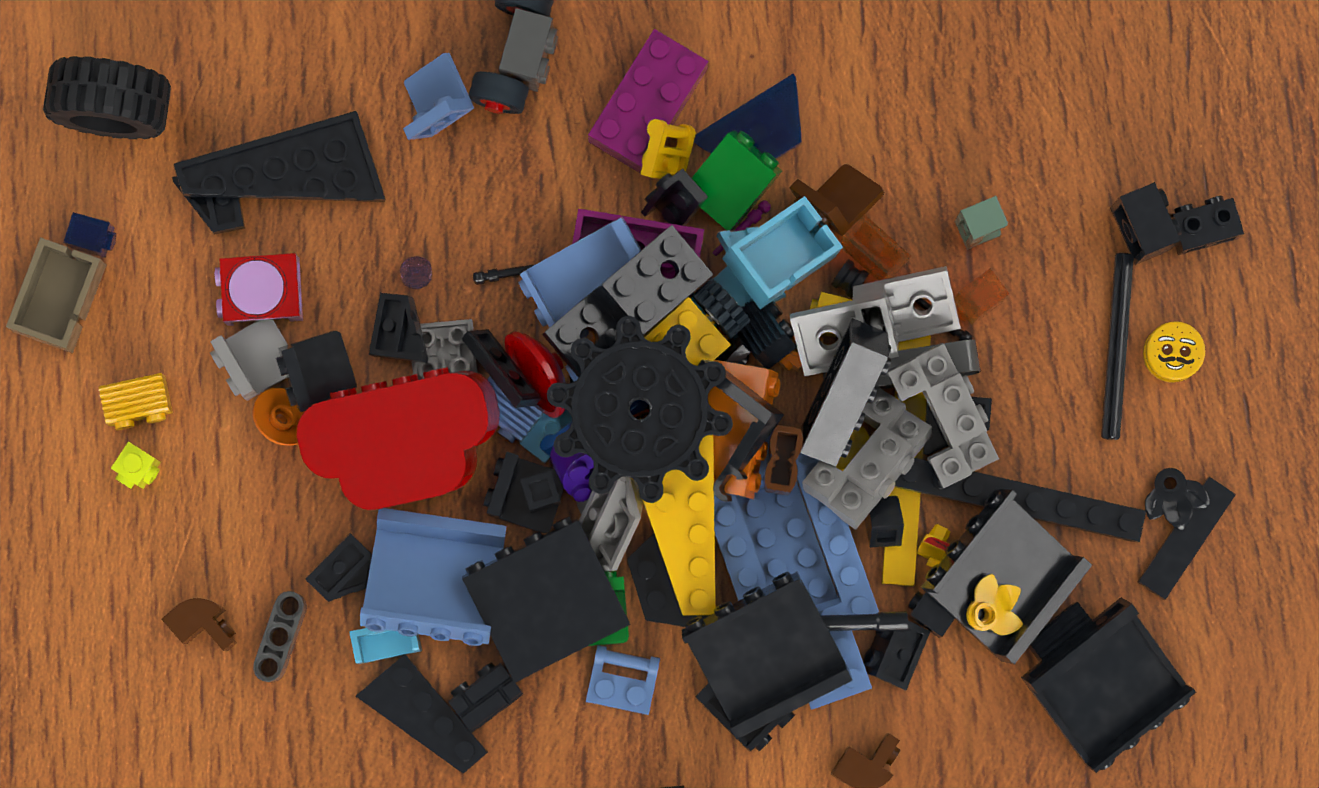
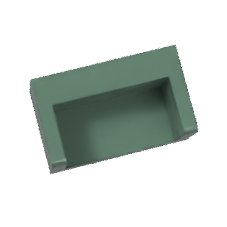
(981, 222)

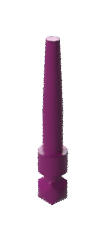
(752, 218)

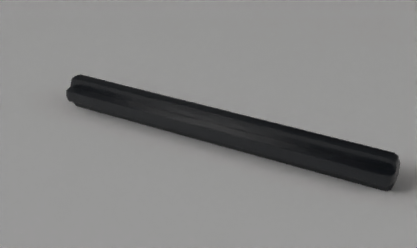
(1117, 346)

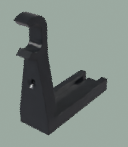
(755, 436)

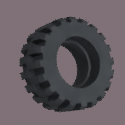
(107, 97)

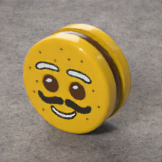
(1174, 352)

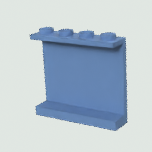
(576, 271)
(419, 573)

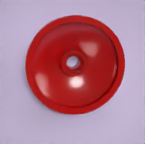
(537, 365)

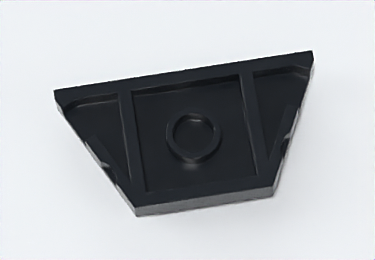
(654, 586)

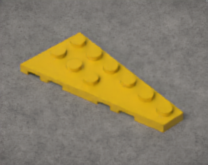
(687, 535)

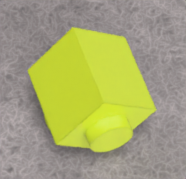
(135, 467)

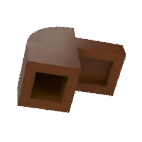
(194, 616)
(867, 773)

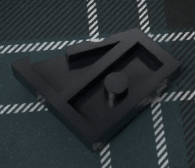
(342, 570)

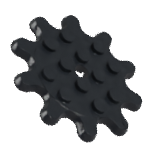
(644, 372)

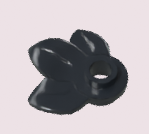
(1175, 503)

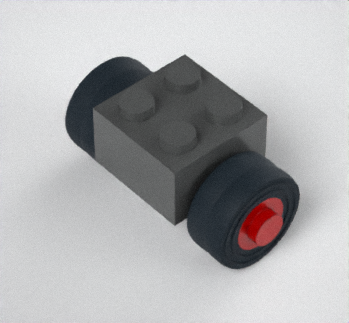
(523, 60)

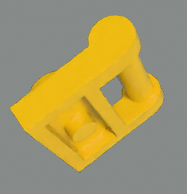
(662, 159)

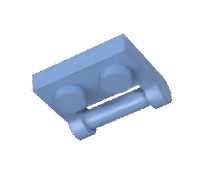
(618, 690)

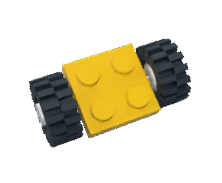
(705, 339)

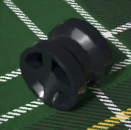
(849, 277)

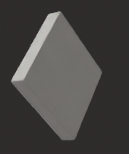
(446, 347)

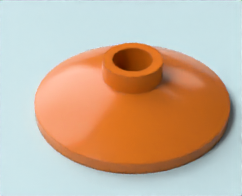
(274, 405)

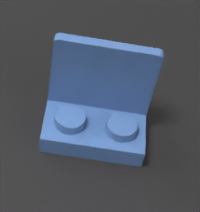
(437, 97)

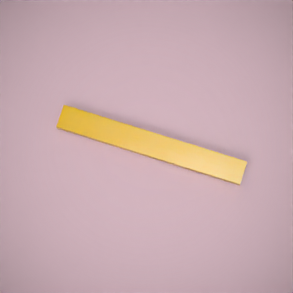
(900, 561)

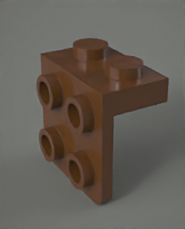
(841, 198)

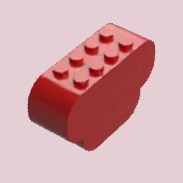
(400, 438)

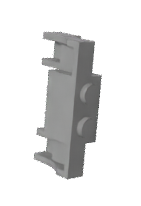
(953, 410)
(877, 464)

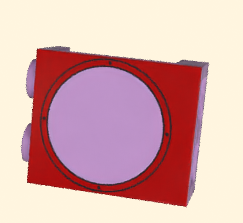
(259, 288)

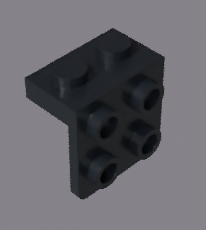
(315, 369)
(508, 497)

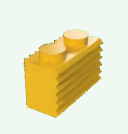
(135, 401)

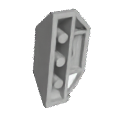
(611, 521)

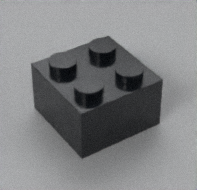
(1146, 223)

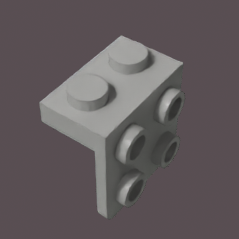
(250, 358)

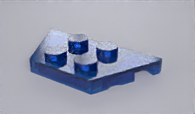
(768, 119)

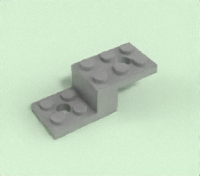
(883, 305)

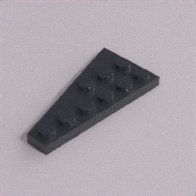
(304, 163)

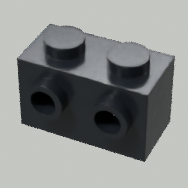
(1207, 225)

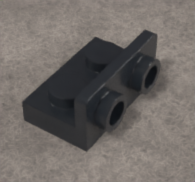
(675, 198)
(896, 654)

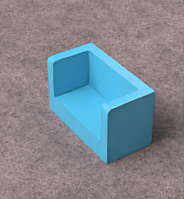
(375, 646)

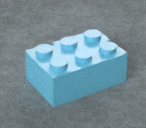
(781, 252)

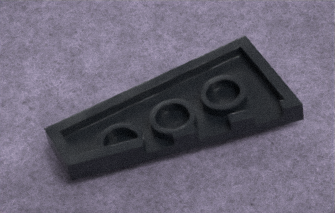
(419, 710)

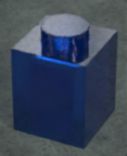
(90, 235)

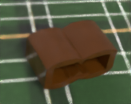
(782, 469)

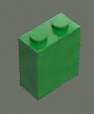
(735, 178)

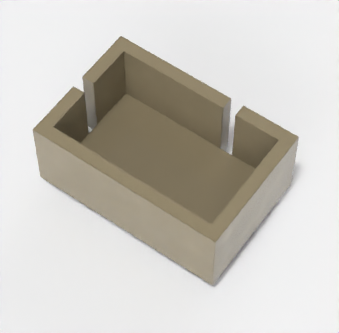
(56, 295)

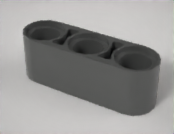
(277, 620)

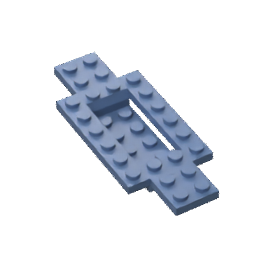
(777, 537)

